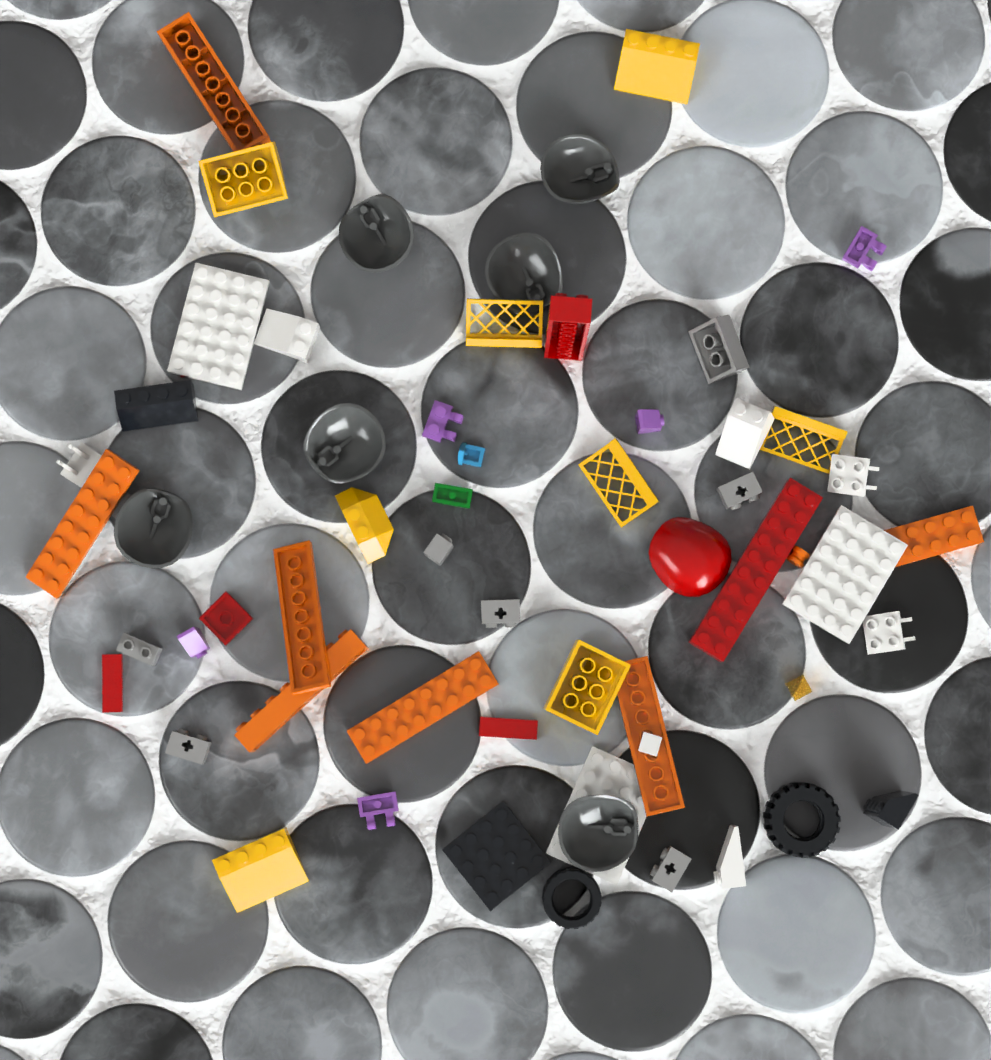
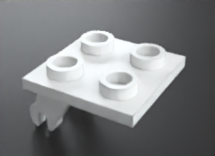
(80, 464)
(849, 475)
(884, 632)

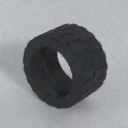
(567, 921)

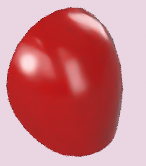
(689, 556)

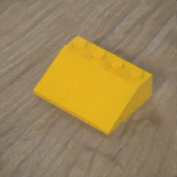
(656, 66)
(244, 179)
(586, 686)
(260, 870)

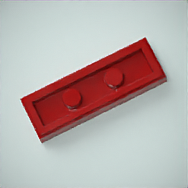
(112, 683)
(508, 728)

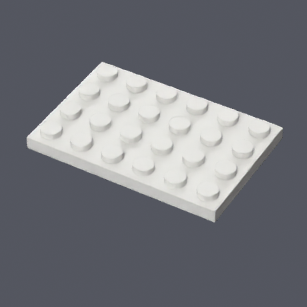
(218, 326)
(844, 574)
(604, 776)

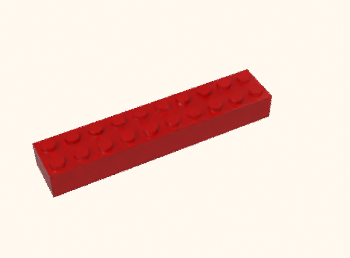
(567, 326)
(755, 570)

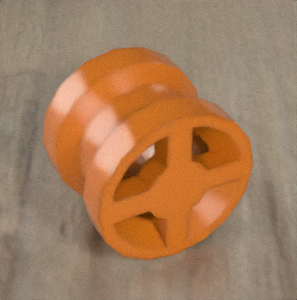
(798, 556)

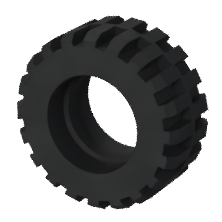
(827, 825)

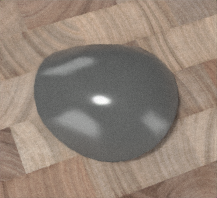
(579, 169)
(376, 234)
(524, 269)
(344, 443)
(153, 528)
(598, 832)

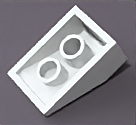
(287, 334)
(744, 433)
(730, 864)

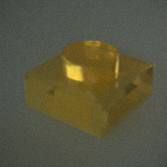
(798, 687)

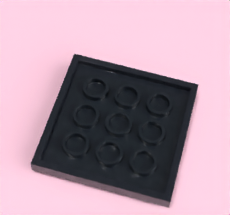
(496, 856)

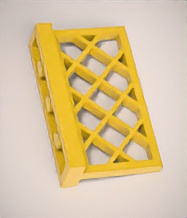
(504, 339)
(808, 424)
(629, 470)

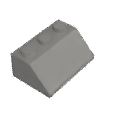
(718, 349)

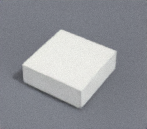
(650, 744)

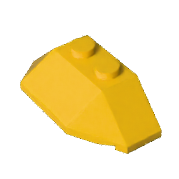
(367, 522)

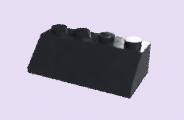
(156, 405)
(890, 808)

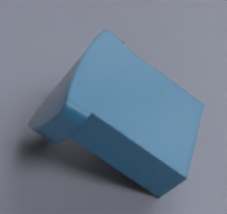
(470, 455)

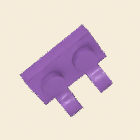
(859, 248)
(438, 420)
(376, 805)

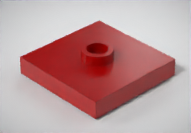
(226, 618)

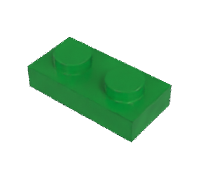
(452, 495)

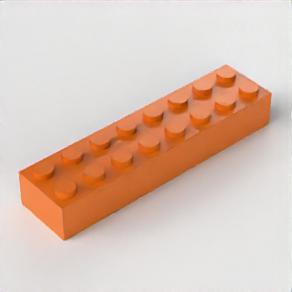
(212, 84)
(284, 706)

